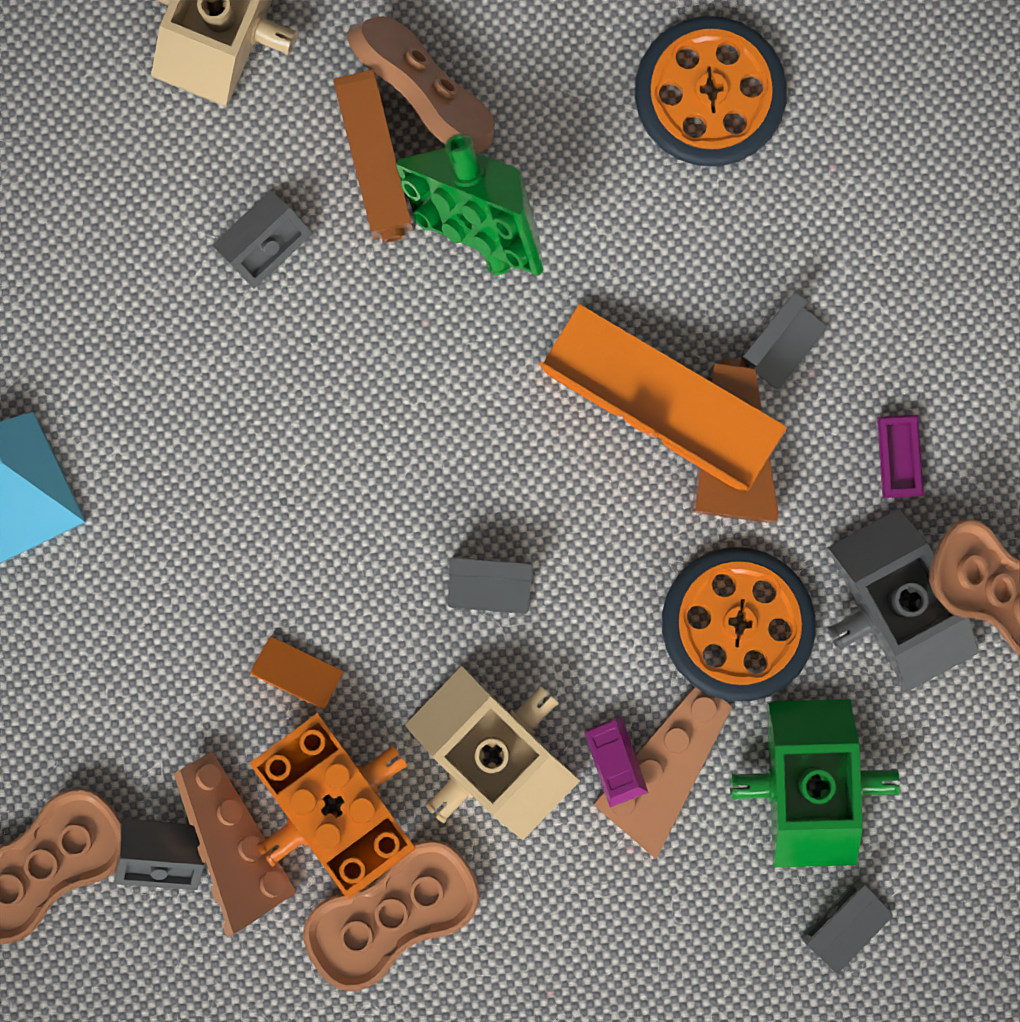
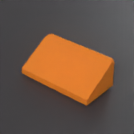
(297, 672)

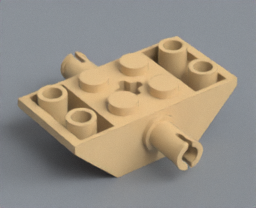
(209, 51)
(464, 720)

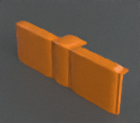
(663, 399)

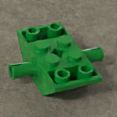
(474, 204)
(822, 742)

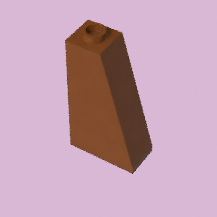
(373, 155)
(715, 496)

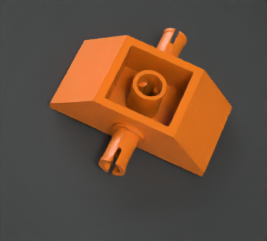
(357, 842)

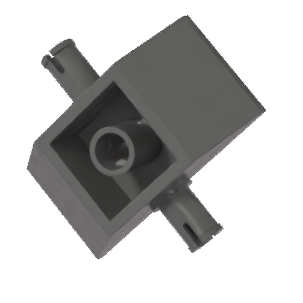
(876, 568)

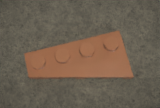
(228, 841)

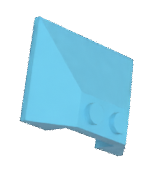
(33, 489)

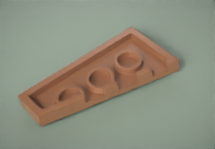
(670, 768)

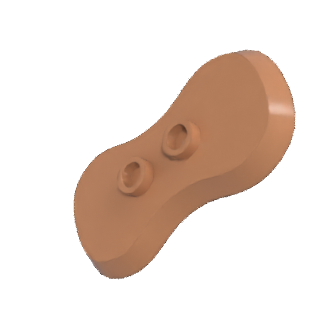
(407, 66)
(978, 578)
(63, 849)
(413, 901)

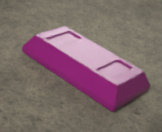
(900, 456)
(616, 761)

